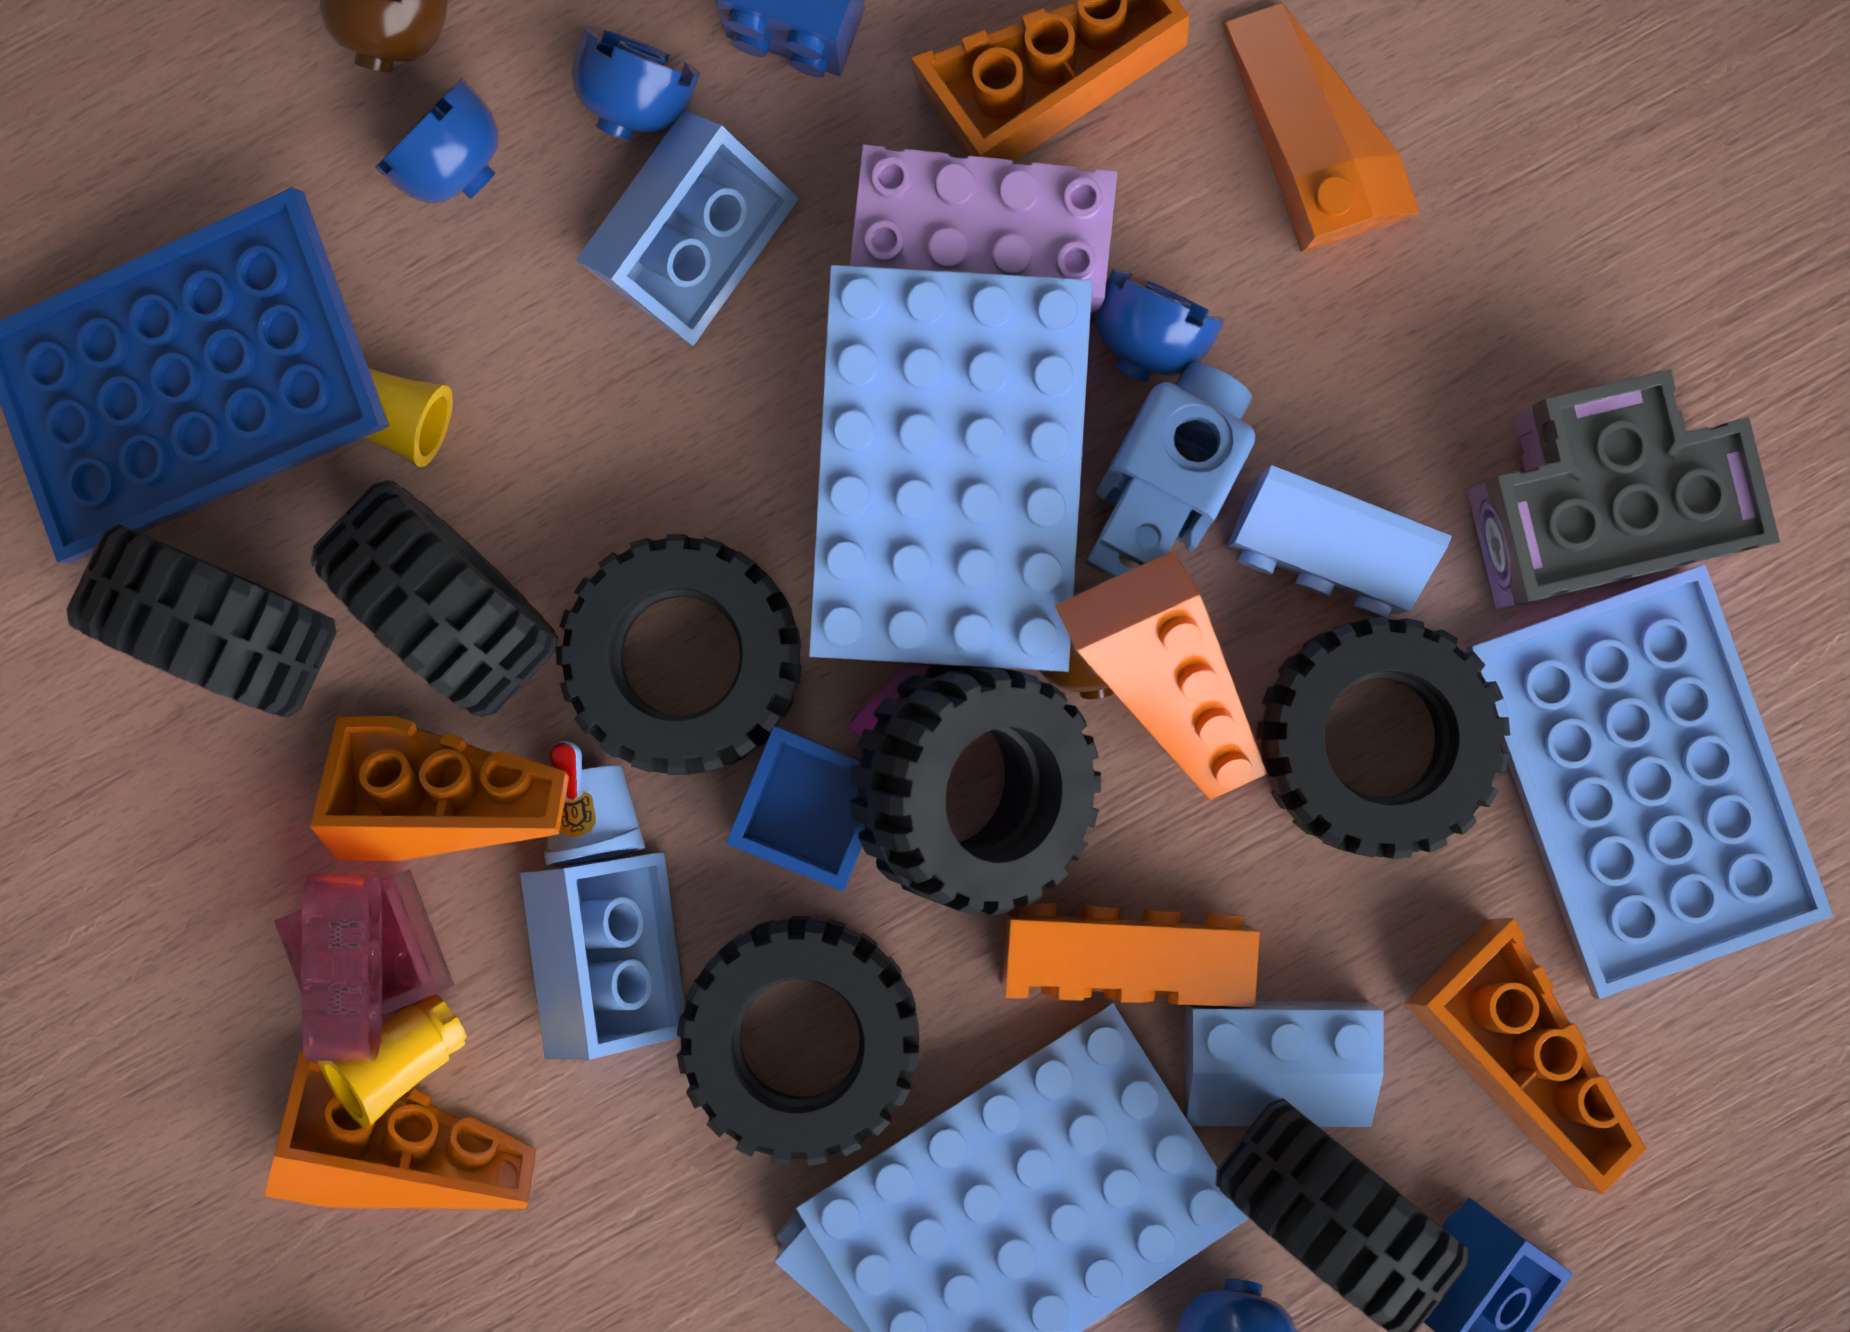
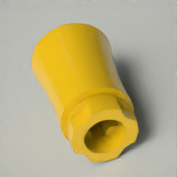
(416, 416)
(410, 1049)

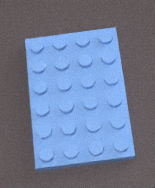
(949, 467)
(1651, 783)
(1027, 1197)

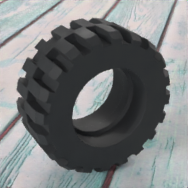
(433, 599)
(200, 622)
(597, 637)
(1464, 728)
(1042, 802)
(780, 1122)
(1340, 1219)

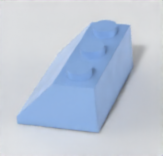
(688, 226)
(1335, 543)
(603, 955)
(1310, 1053)

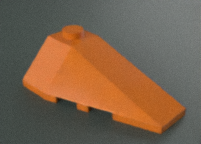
(1322, 143)
(424, 794)
(403, 1160)

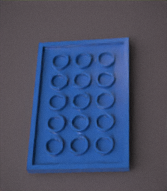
(184, 376)

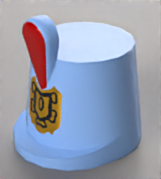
(596, 813)

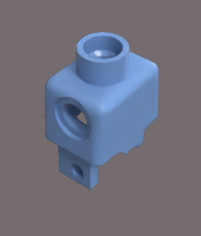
(1158, 490)

